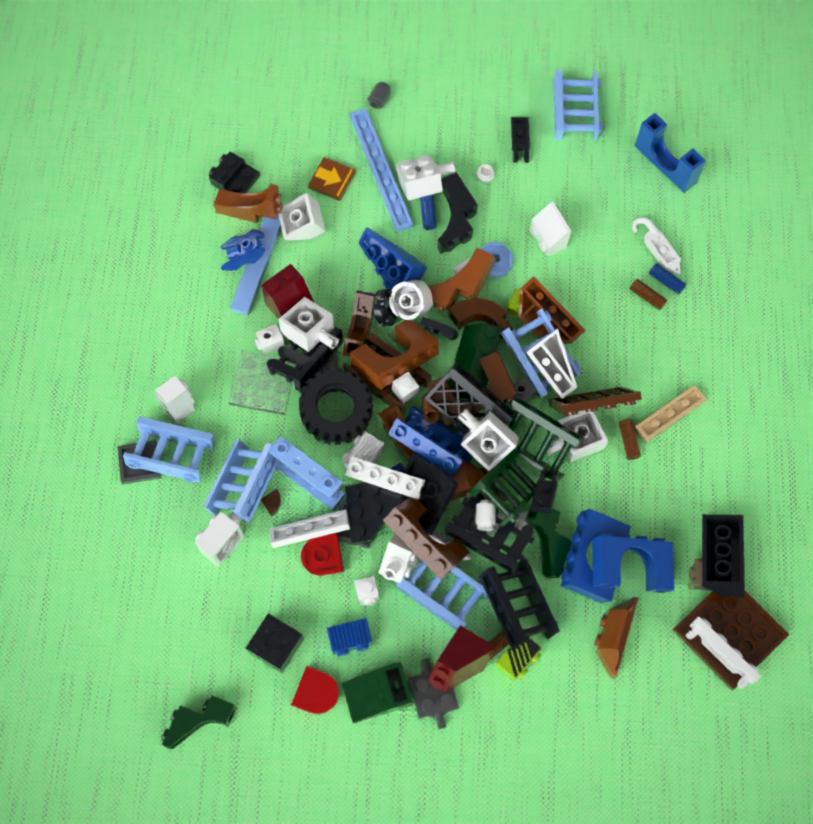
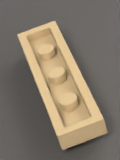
(670, 414)

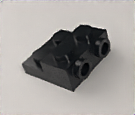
(233, 174)

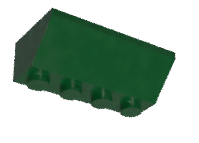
(476, 343)

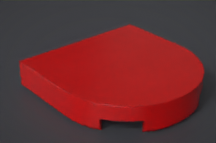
(322, 555)
(316, 692)

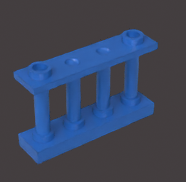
(431, 441)

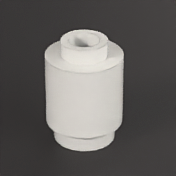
(485, 515)

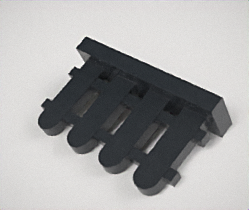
(306, 365)
(491, 551)

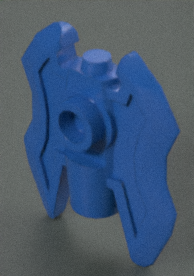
(243, 249)

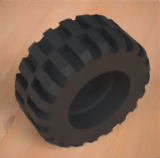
(330, 382)

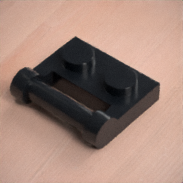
(436, 327)

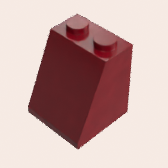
(285, 291)
(461, 660)

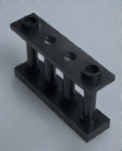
(505, 612)

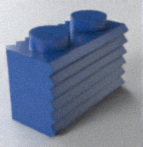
(350, 637)

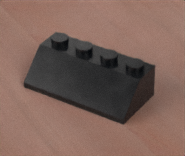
(723, 554)

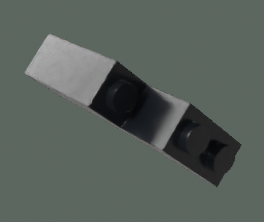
(461, 207)

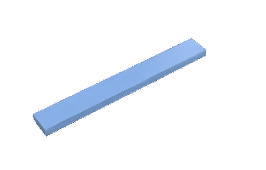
(381, 170)

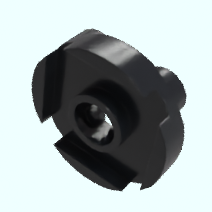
(382, 309)

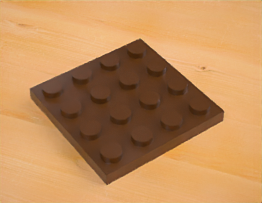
(591, 400)
(743, 625)

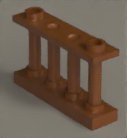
(379, 346)

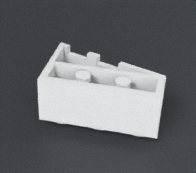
(553, 364)
(175, 399)

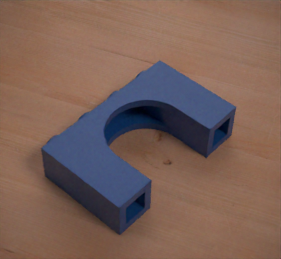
(651, 144)
(655, 553)
(578, 574)

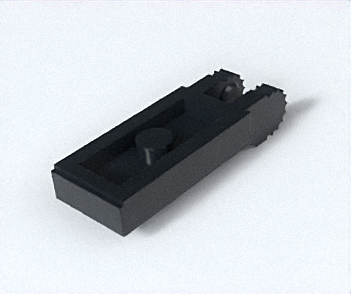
(520, 137)
(545, 493)

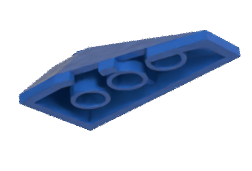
(390, 260)

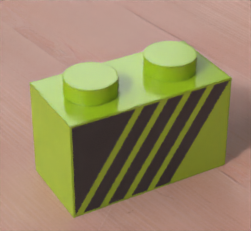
(514, 662)

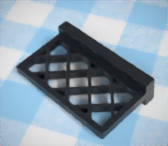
(476, 390)

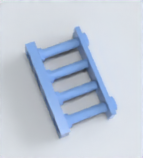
(561, 112)
(520, 355)
(166, 432)
(307, 473)
(255, 487)
(441, 608)

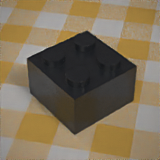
(275, 643)

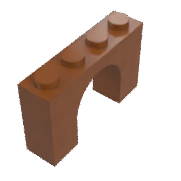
(384, 370)

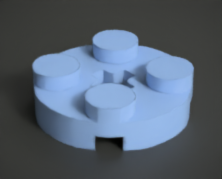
(501, 253)

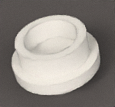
(485, 173)

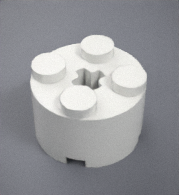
(410, 299)

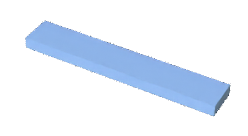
(254, 272)

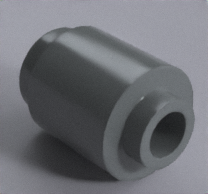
(379, 95)

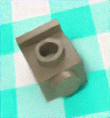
(695, 574)

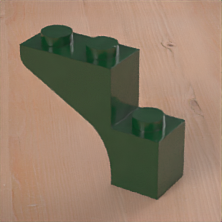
(553, 545)
(187, 721)

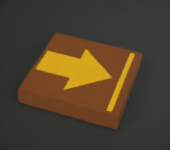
(331, 178)

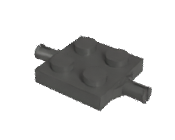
(428, 699)

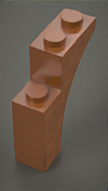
(249, 205)
(466, 282)

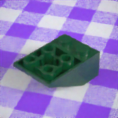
(377, 693)

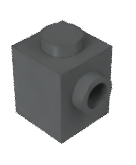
(525, 390)

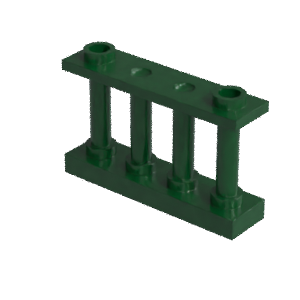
(554, 429)
(492, 479)

